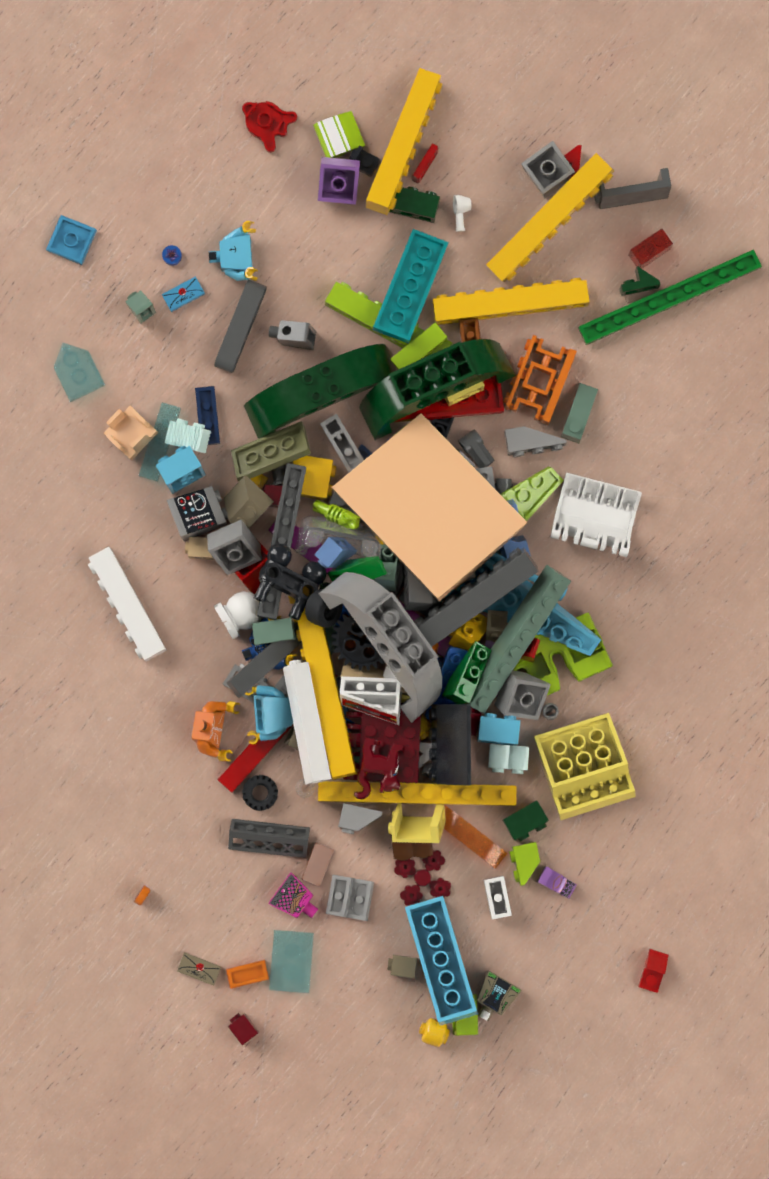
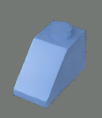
(334, 552)

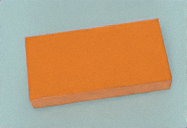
(247, 974)

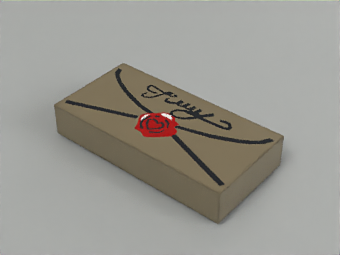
(199, 968)

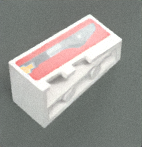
(372, 696)

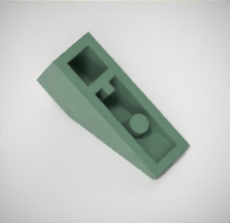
(579, 413)

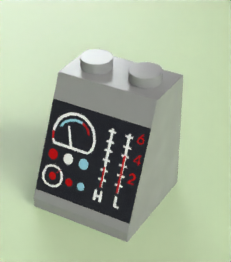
(197, 512)

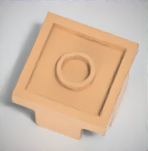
(129, 432)

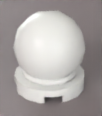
(239, 612)

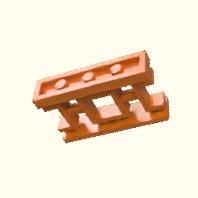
(553, 385)

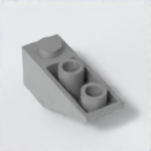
(525, 439)

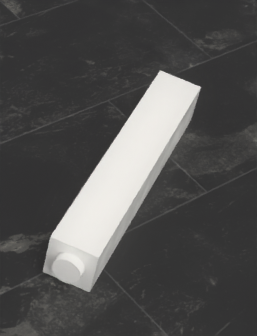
(306, 722)

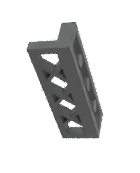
(268, 834)

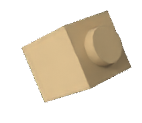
(198, 548)

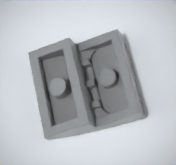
(350, 897)

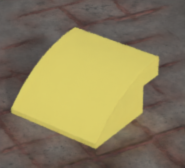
(585, 766)

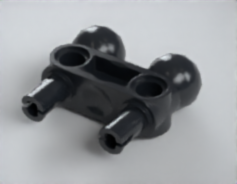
(287, 580)

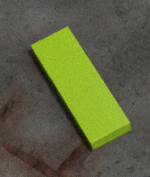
(419, 346)

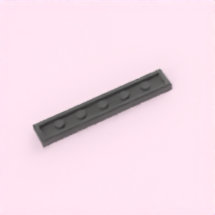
(262, 664)

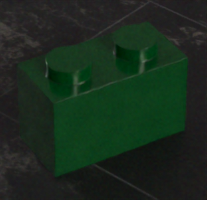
(526, 820)

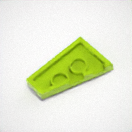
(533, 491)

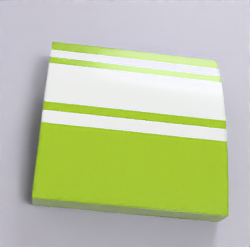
(339, 135)

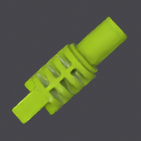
(337, 514)

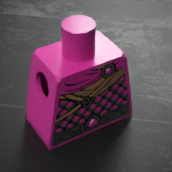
(293, 898)

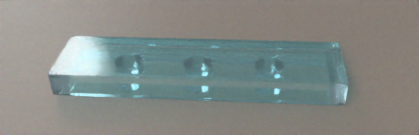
(157, 447)

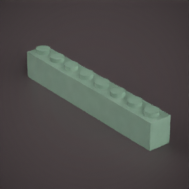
(519, 635)

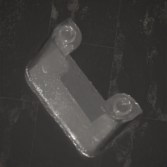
(315, 529)

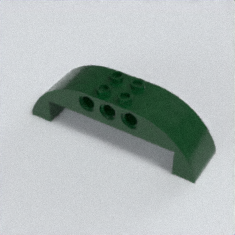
(318, 388)

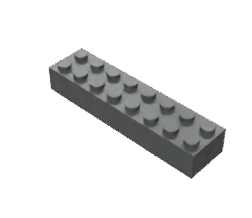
(476, 596)

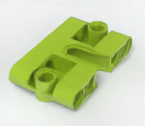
(578, 663)

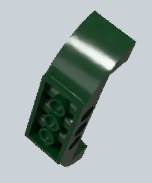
(432, 381)

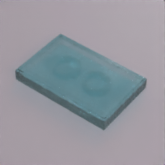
(291, 961)

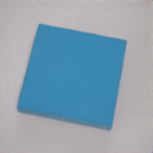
(71, 240)

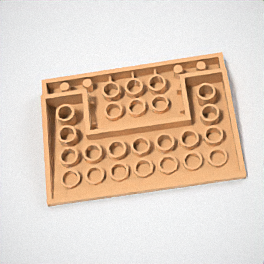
(430, 507)

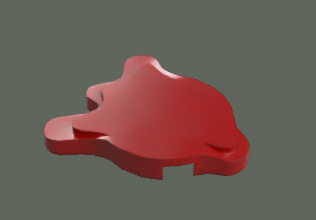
(266, 121)

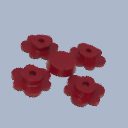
(422, 878)

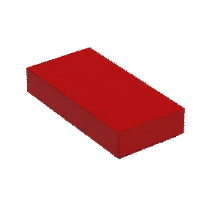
(425, 163)

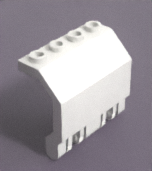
(595, 514)

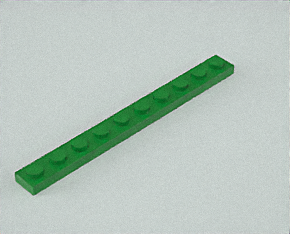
(669, 297)

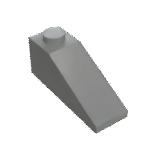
(342, 442)

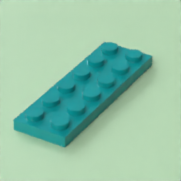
(410, 286)

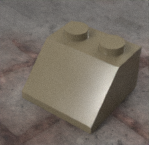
(246, 502)

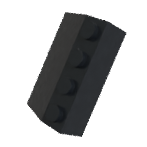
(450, 744)

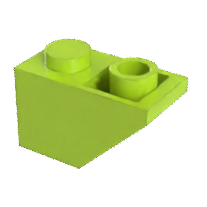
(526, 860)

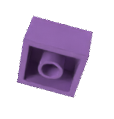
(338, 180)

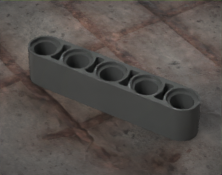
(240, 326)

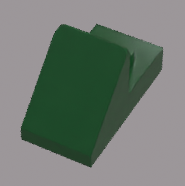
(644, 283)

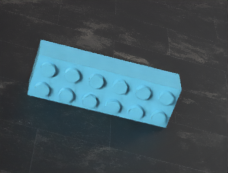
(441, 960)

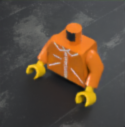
(209, 726)

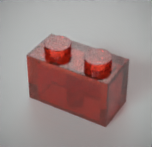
(650, 249)

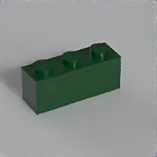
(416, 204)

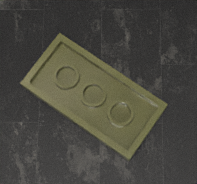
(271, 451)

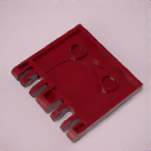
(404, 734)

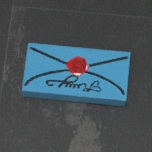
(183, 294)

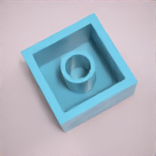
(498, 730)

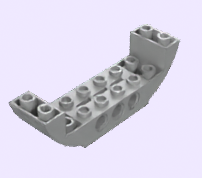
(392, 636)

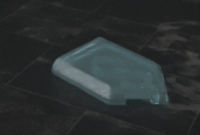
(77, 372)

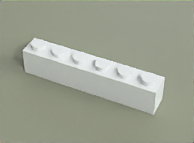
(127, 604)

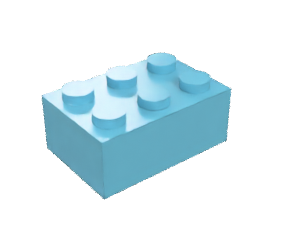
(180, 469)

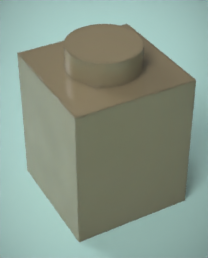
(402, 966)

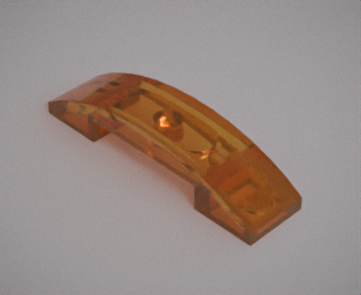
(473, 838)

